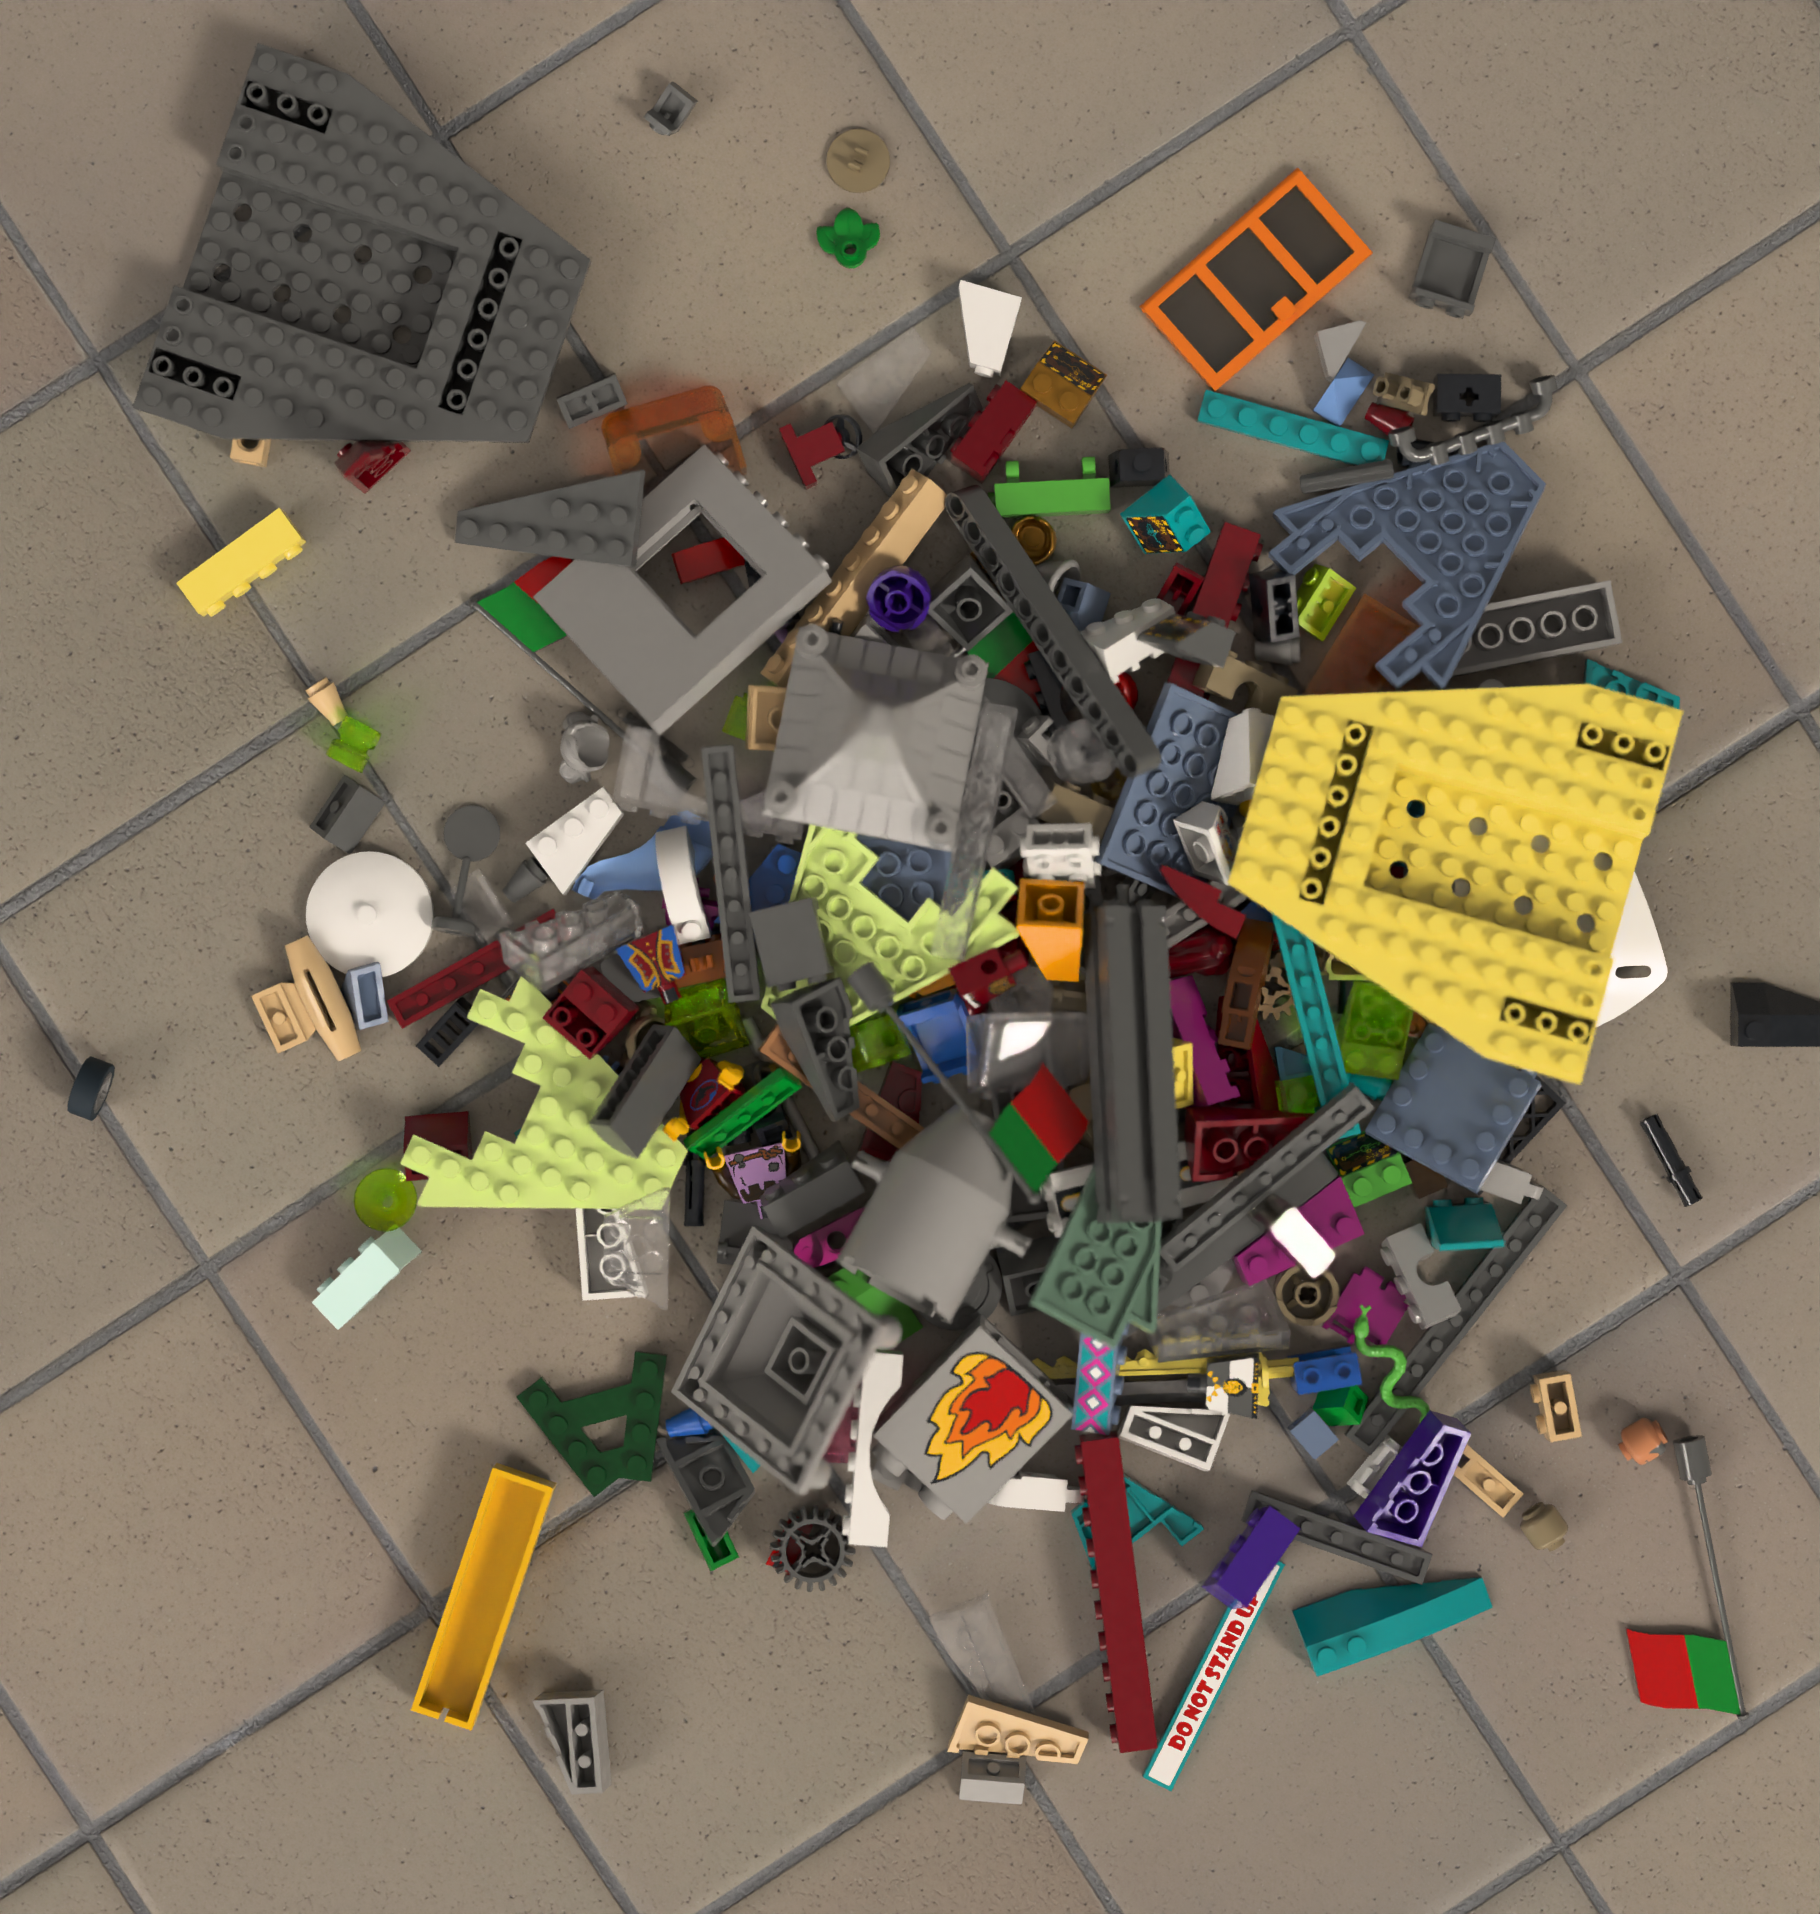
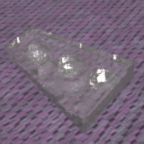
(884, 377)

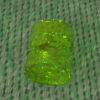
(353, 744)

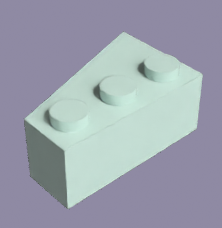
(365, 1276)

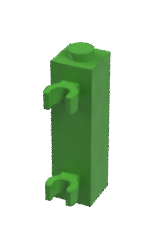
(1053, 497)

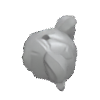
(582, 747)

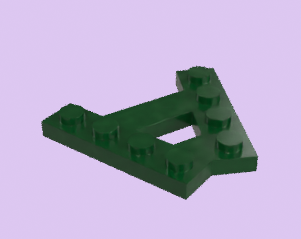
(564, 1422)

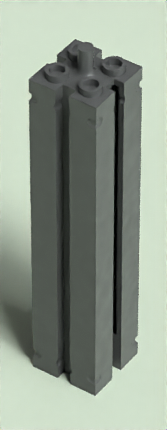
(1131, 1061)

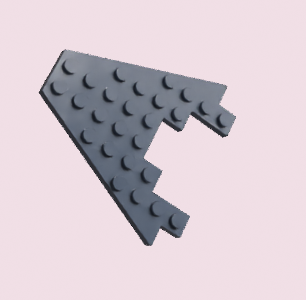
(1446, 525)

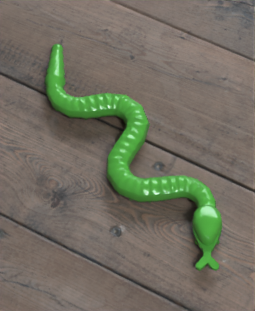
(1361, 1330)

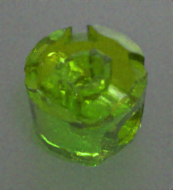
(877, 1043)

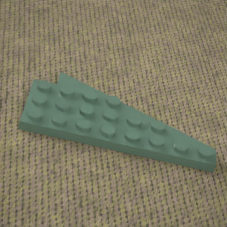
(1102, 1273)

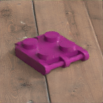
(1385, 1311)

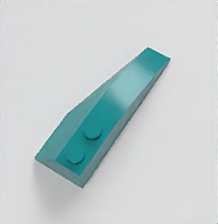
(1380, 1619)

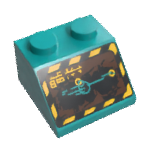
(1165, 519)

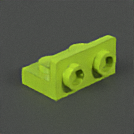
(1321, 600)

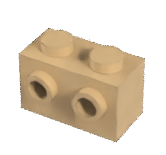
(1556, 1405)

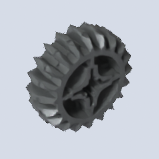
(803, 1560)

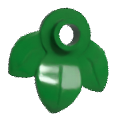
(846, 234)

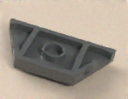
(709, 1480)

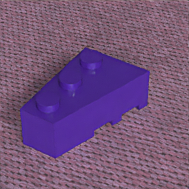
(1251, 1558)

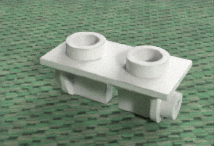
(1374, 1467)

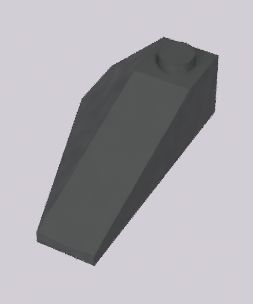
(818, 1034)

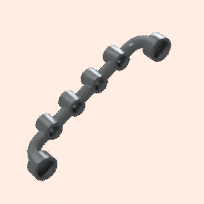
(1493, 431)

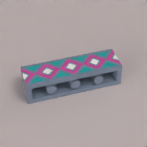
(1098, 1385)

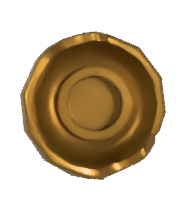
(1035, 537)

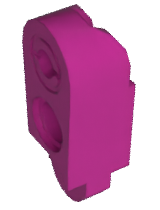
(815, 1247)

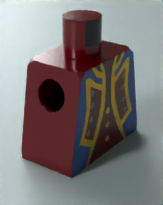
(656, 962)

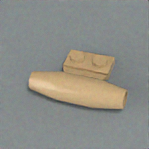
(310, 1004)

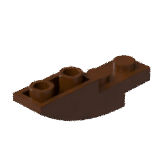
(1245, 983)

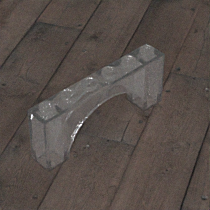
(647, 784)

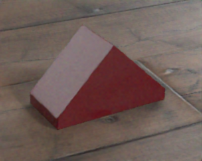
(1180, 588)

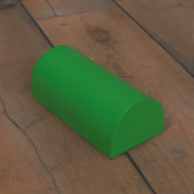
(714, 1556)

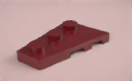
(903, 1090)

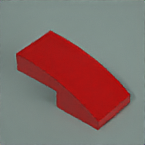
(706, 559)

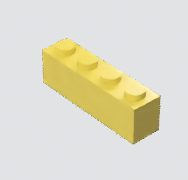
(241, 563)

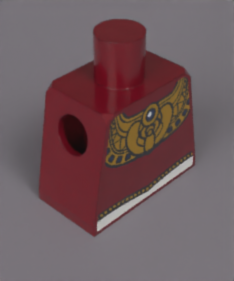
(987, 975)

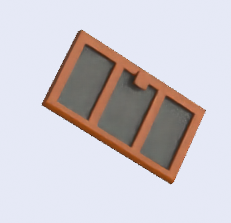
(1256, 280)

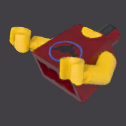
(705, 1095)

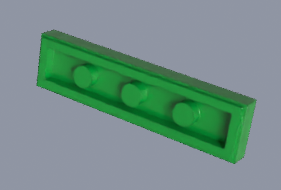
(743, 1113)

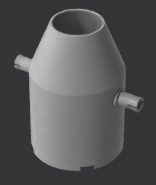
(933, 1215)

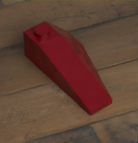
(369, 461)
(1232, 1138)

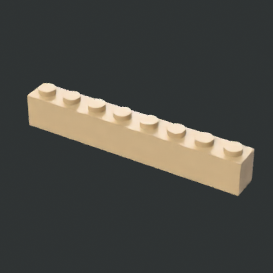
(882, 545)

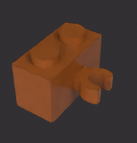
(702, 962)

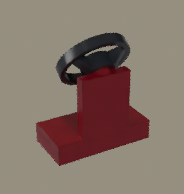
(820, 445)

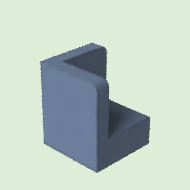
(1312, 1433)

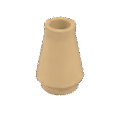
(327, 700)

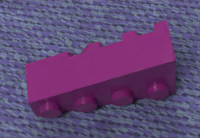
(1188, 1024)
(1327, 1212)

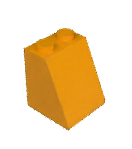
(1052, 925)

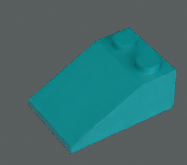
(1462, 1225)

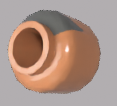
(1643, 1441)

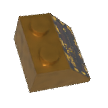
(1063, 384)

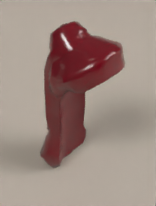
(1202, 952)

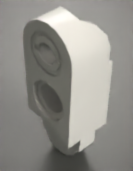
(1037, 1492)

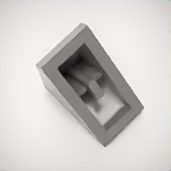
(1335, 344)

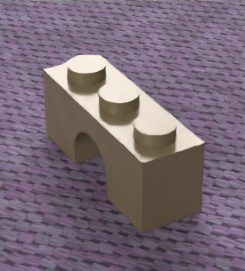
(1263, 690)

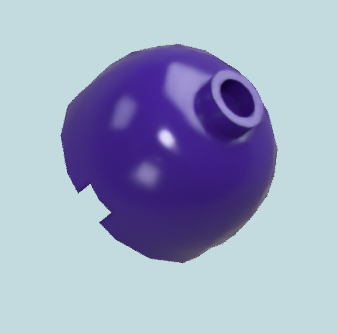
(899, 598)

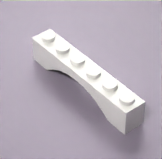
(868, 1515)

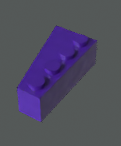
(1416, 1481)

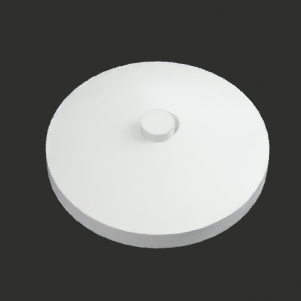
(370, 912)

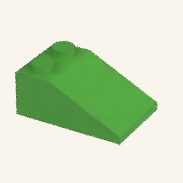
(876, 1300)

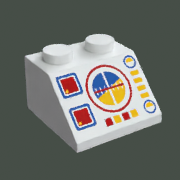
(1207, 841)

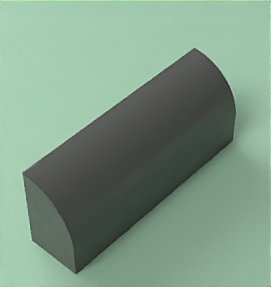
(645, 1090)

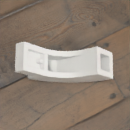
(680, 885)

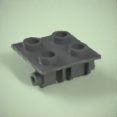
(735, 1227)

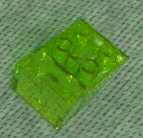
(1373, 1031)

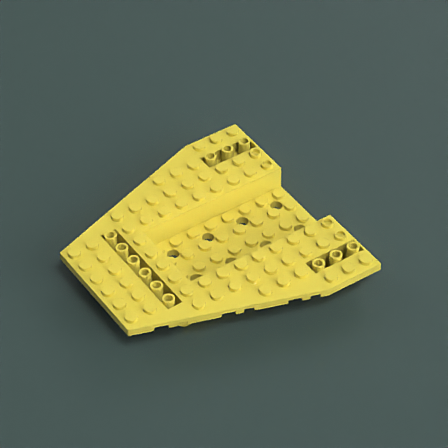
(1529, 764)

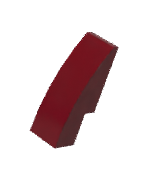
(1202, 900)

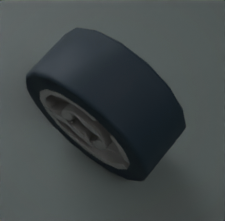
(90, 1088)

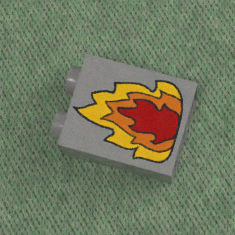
(970, 1421)

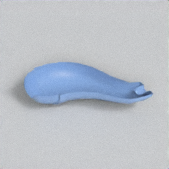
(640, 867)

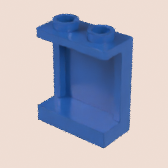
(940, 1029)
(1325, 1370)

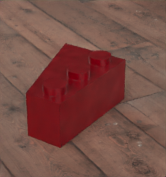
(992, 431)

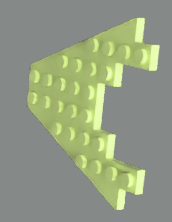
(866, 929)
(557, 1152)

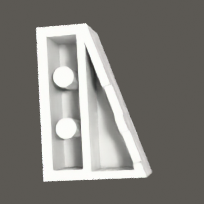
(1176, 1432)

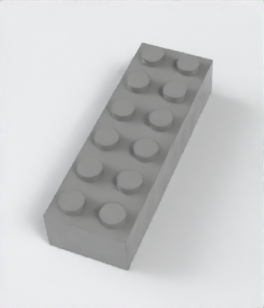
(1542, 628)

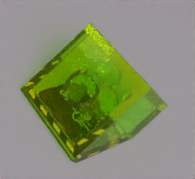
(708, 1019)

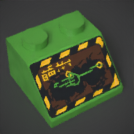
(1367, 1167)

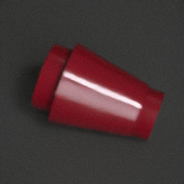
(1387, 417)

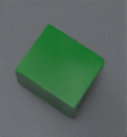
(1341, 1406)

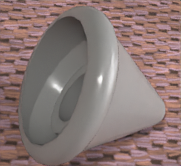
(1055, 571)

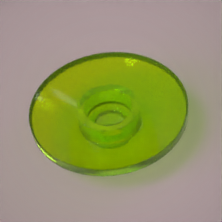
(372, 1192)

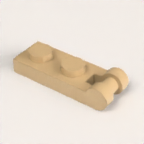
(1487, 1482)

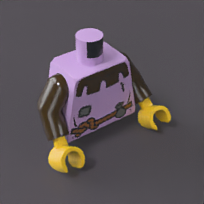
(753, 1170)

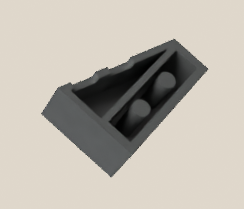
(812, 1190)

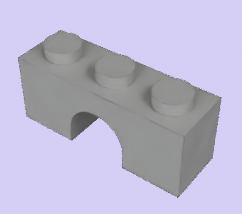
(1427, 1302)

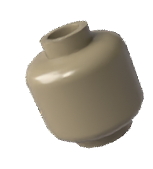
(1544, 1526)

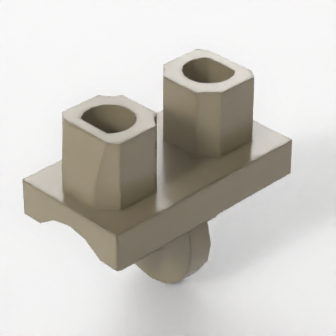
(1403, 393)

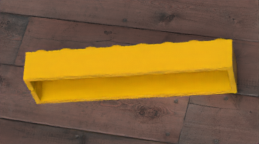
(483, 1596)

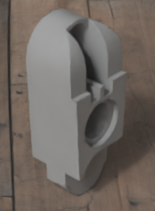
(1511, 1183)

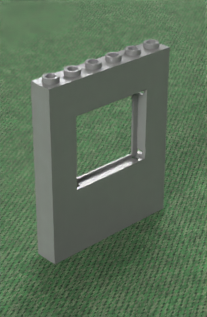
(640, 638)

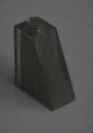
(1292, 1235)

